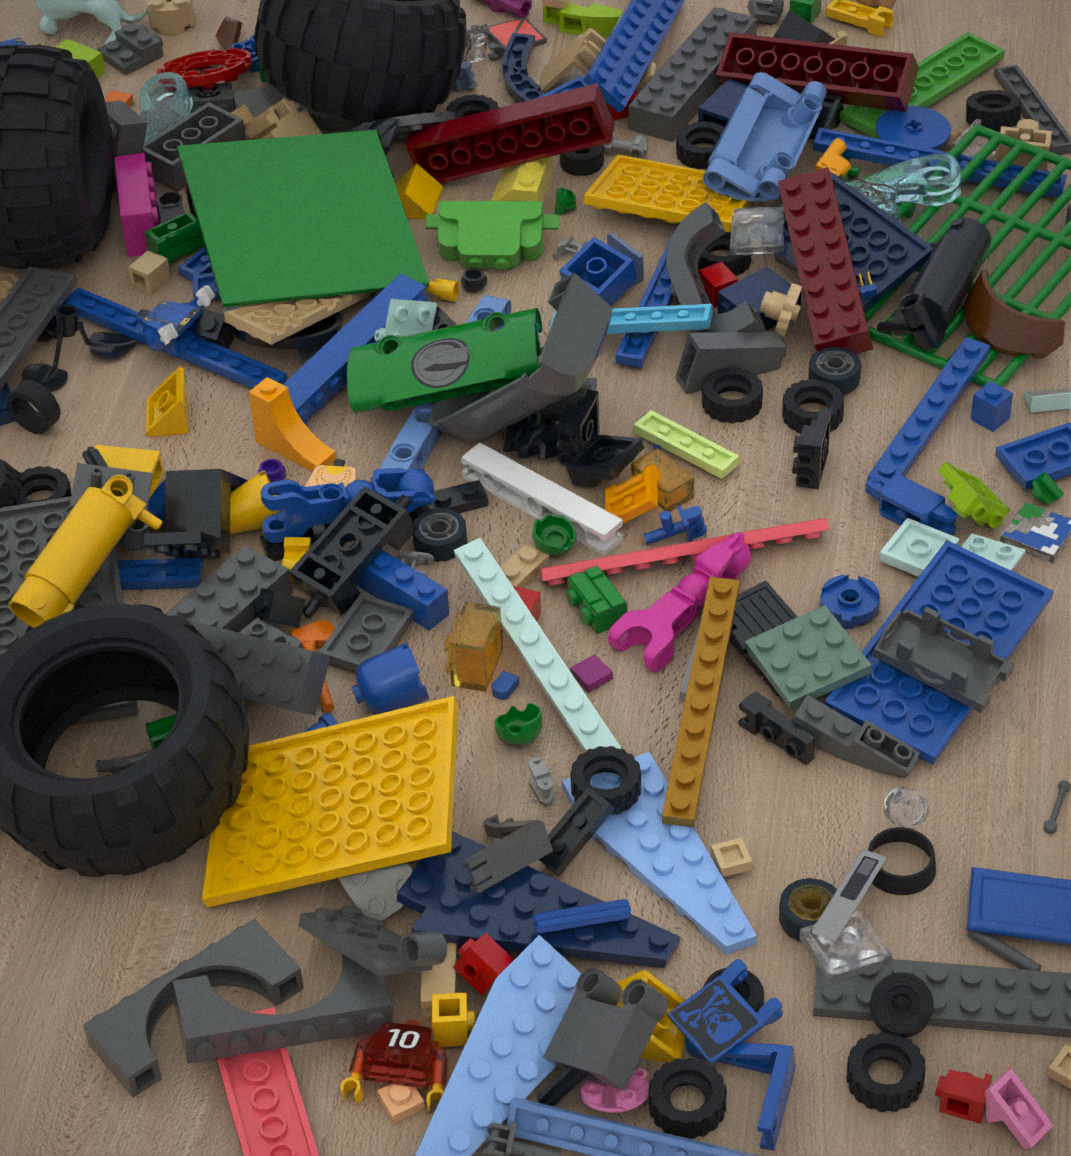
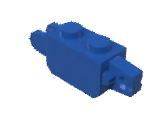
(905, 499)

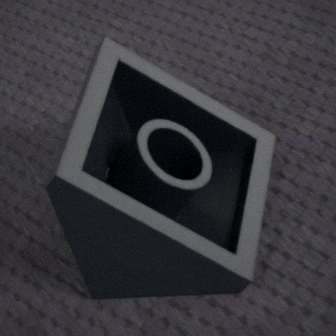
(799, 29)

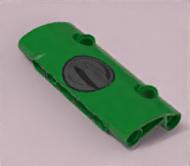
(444, 362)

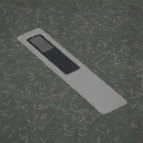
(848, 895)

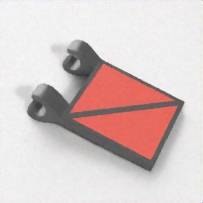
(501, 33)

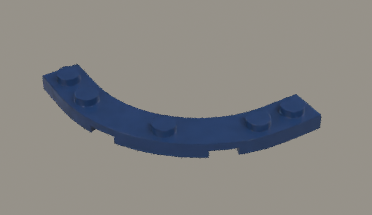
(515, 67)

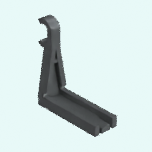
(518, 847)

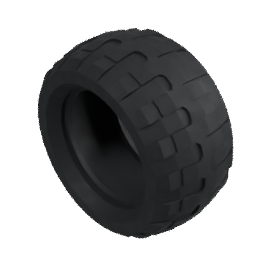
(159, 803)

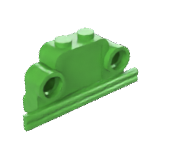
(491, 232)

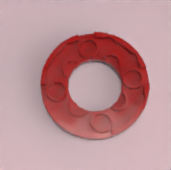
(235, 59)

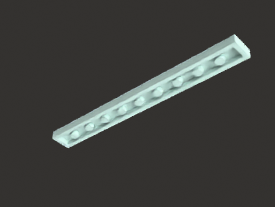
(535, 647)

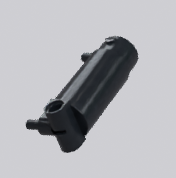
(941, 284)

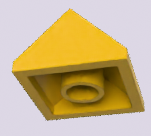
(418, 192)
(168, 407)

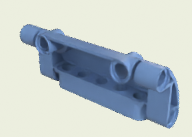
(763, 139)

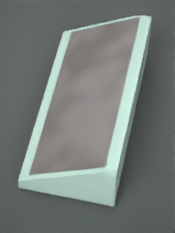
(1048, 399)

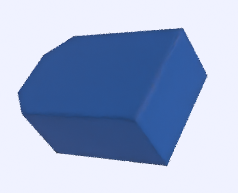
(504, 685)

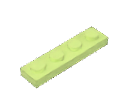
(686, 444)

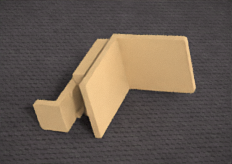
(581, 54)
(278, 121)

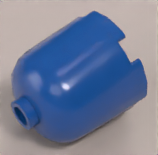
(389, 681)

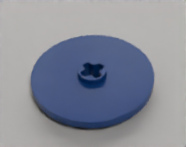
(914, 127)

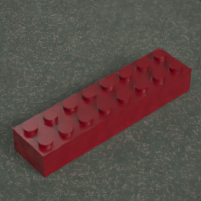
(855, 73)
(513, 134)
(824, 262)

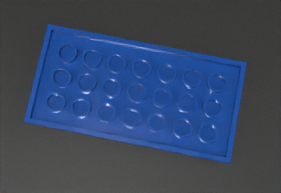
(969, 595)

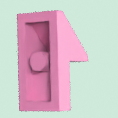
(1013, 1104)

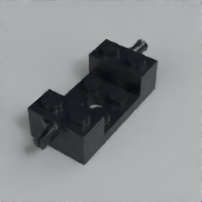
(330, 570)

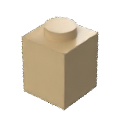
(149, 272)

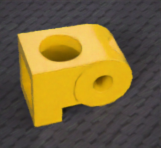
(294, 549)

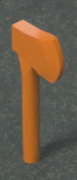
(315, 636)

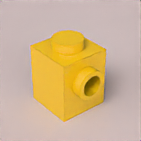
(451, 1019)

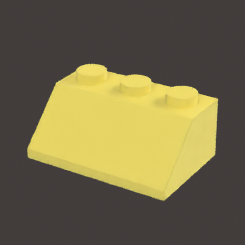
(524, 181)

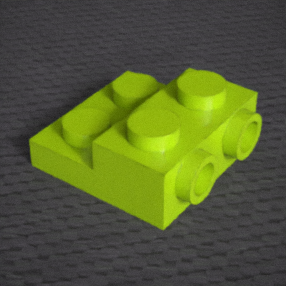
(973, 497)

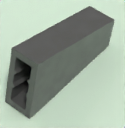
(708, 352)

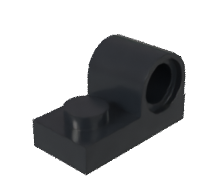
(829, 114)

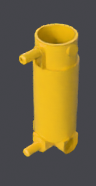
(78, 550)

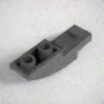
(860, 745)

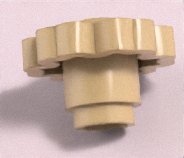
(782, 307)

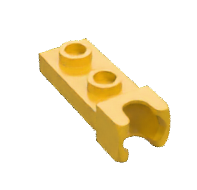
(861, 15)

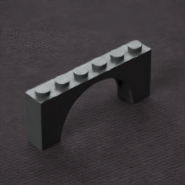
(242, 959)
(220, 1030)

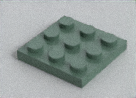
(808, 656)

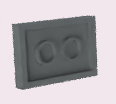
(366, 631)

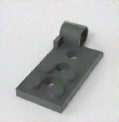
(374, 945)

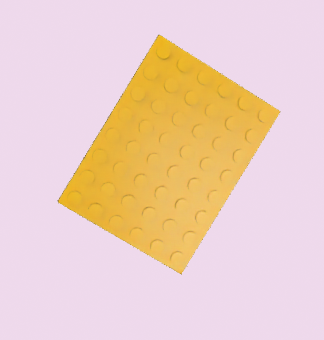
(338, 803)

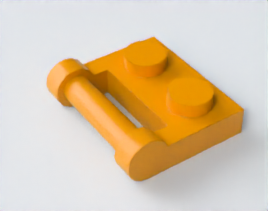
(634, 495)

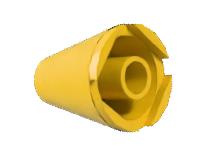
(246, 507)

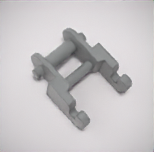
(565, 246)
(416, 559)
(541, 781)

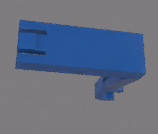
(769, 1059)

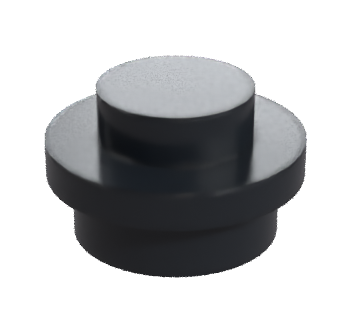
(473, 280)

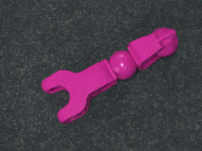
(676, 609)

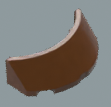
(1007, 328)

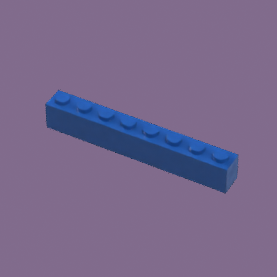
(327, 369)

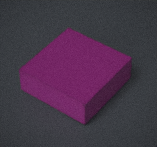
(591, 673)

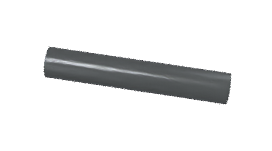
(1004, 951)

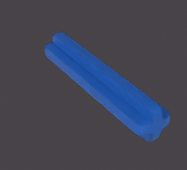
(582, 916)

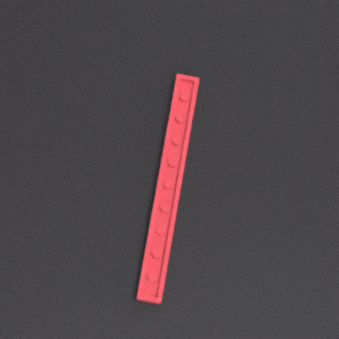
(671, 553)

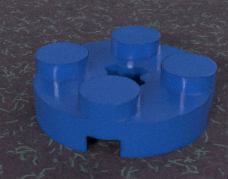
(851, 613)

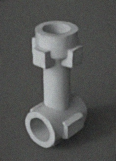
(636, 148)

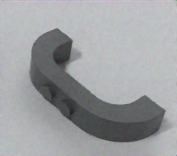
(682, 258)

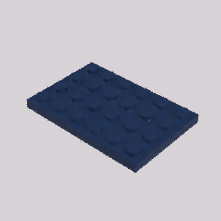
(874, 241)

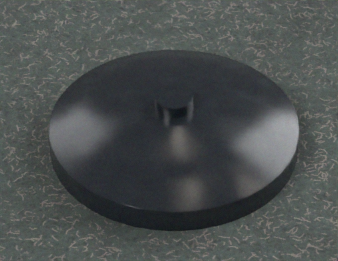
(310, 336)

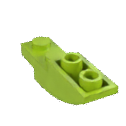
(579, 19)

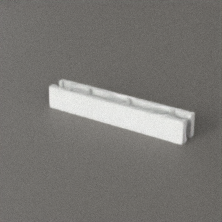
(540, 496)

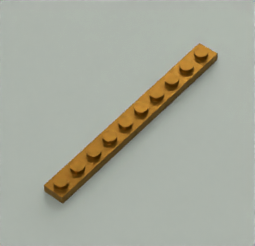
(701, 703)

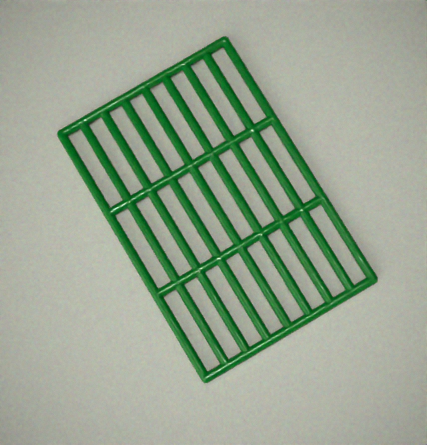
(1010, 222)

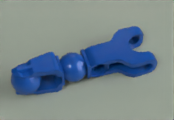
(321, 504)

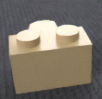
(1029, 132)

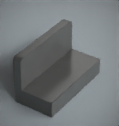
(257, 99)

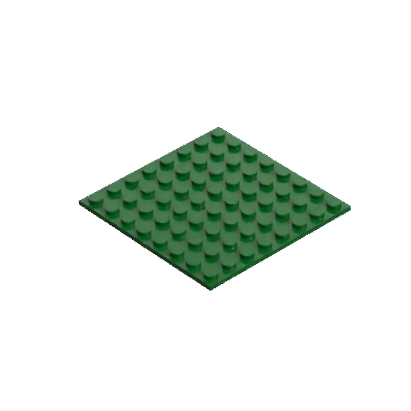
(300, 217)

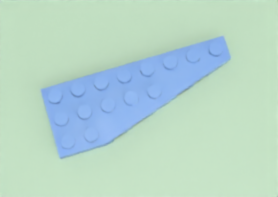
(671, 859)
(503, 1051)

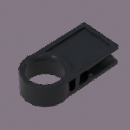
(170, 211)

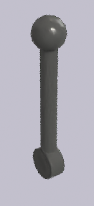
(1050, 826)

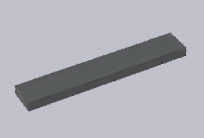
(1033, 106)

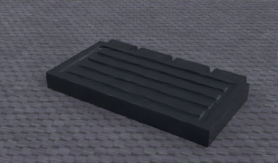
(756, 613)

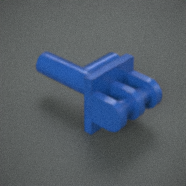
(691, 523)

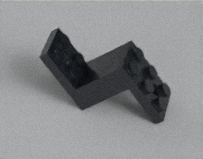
(196, 514)

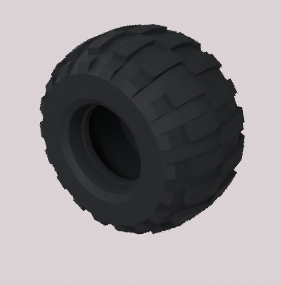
(362, 54)
(51, 158)

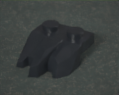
(533, 436)

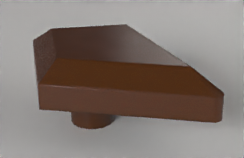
(229, 32)

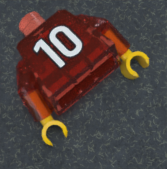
(399, 1056)

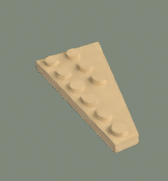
(283, 318)

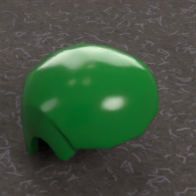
(554, 535)
(519, 726)

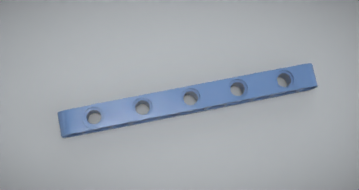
(417, 437)

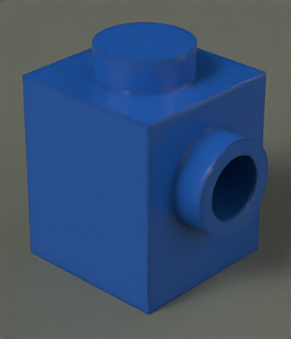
(991, 406)

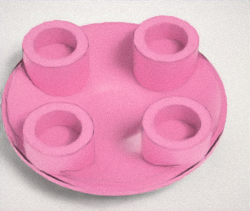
(613, 1100)

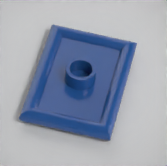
(1020, 905)

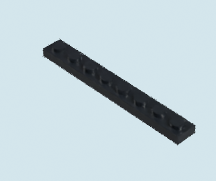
(456, 498)

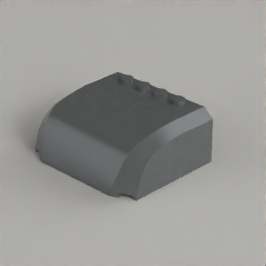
(563, 362)

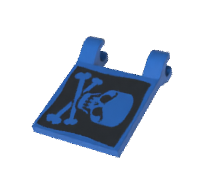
(719, 1017)

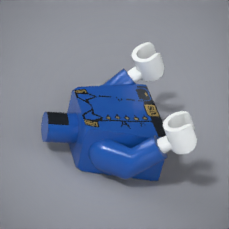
(173, 324)

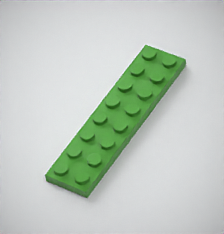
(935, 79)

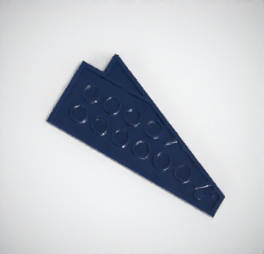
(507, 912)

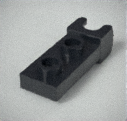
(776, 728)

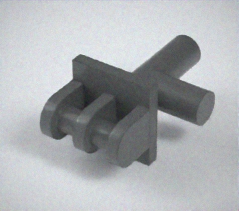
(502, 1144)

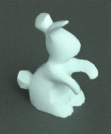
(106, 11)

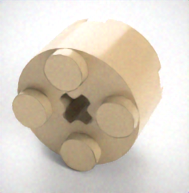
(170, 15)

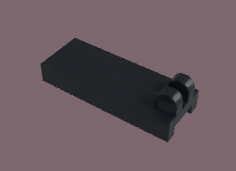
(576, 830)

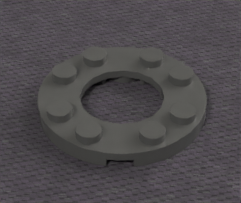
(415, 122)

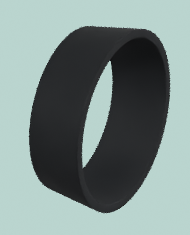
(910, 883)

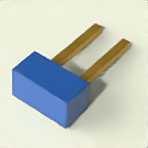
(868, 290)

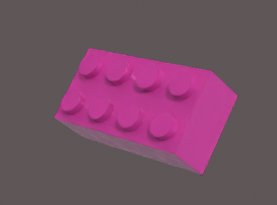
(136, 200)

